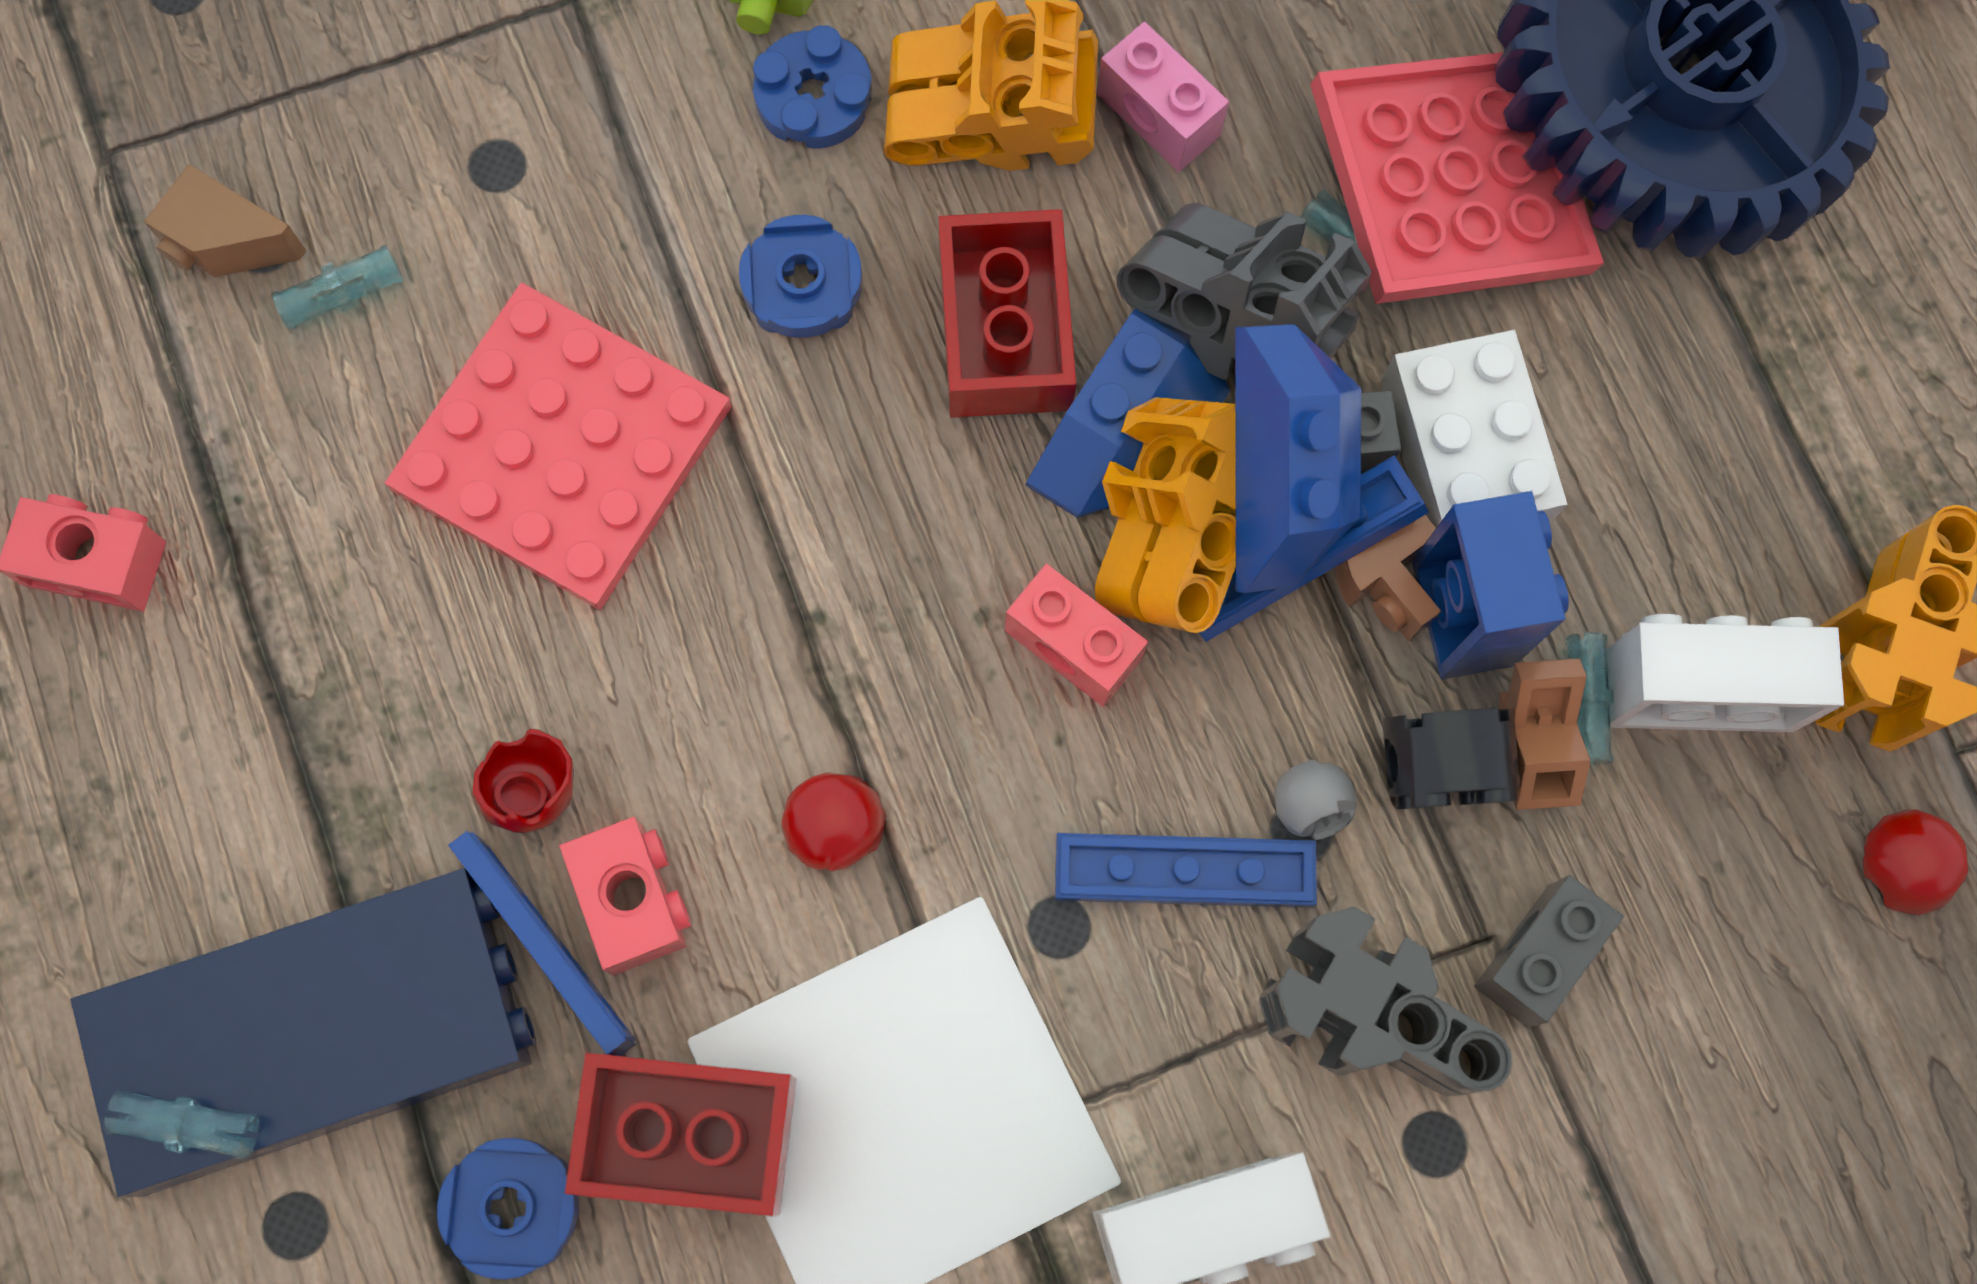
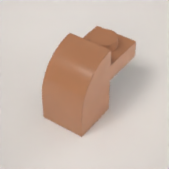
(1382, 573)
(1548, 740)

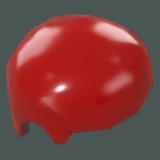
(524, 782)
(833, 821)
(1915, 861)

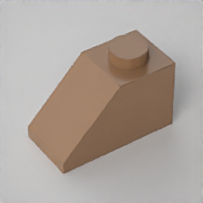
(218, 229)

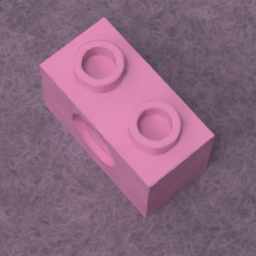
(1161, 96)

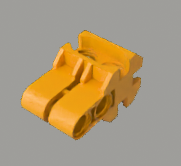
(966, 85)
(1174, 516)
(1912, 633)

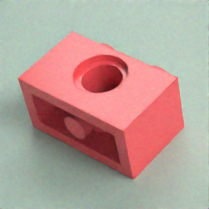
(45, 543)
(1075, 635)
(598, 867)

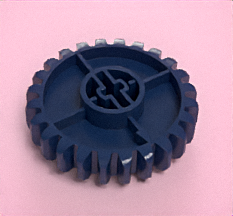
(1669, 145)

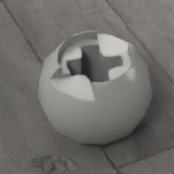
(1315, 799)

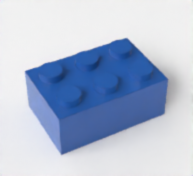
(1492, 583)

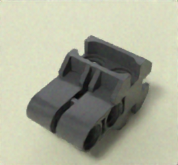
(1222, 274)
(1360, 1005)

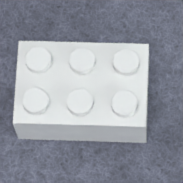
(1472, 425)
(1724, 674)
(1215, 1225)

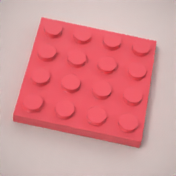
(1444, 181)
(559, 445)

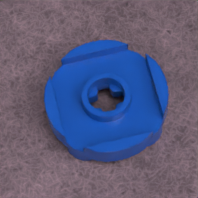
(817, 56)
(807, 310)
(478, 1234)

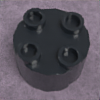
(1452, 753)

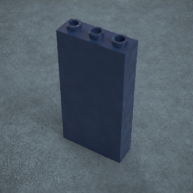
(310, 1025)

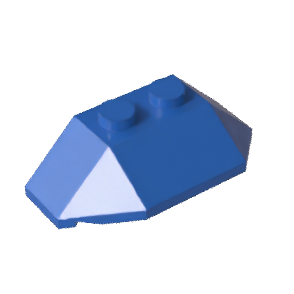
(1140, 364)
(1292, 455)

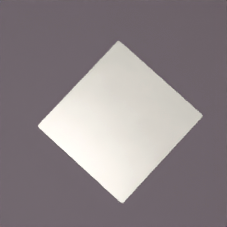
(919, 1107)

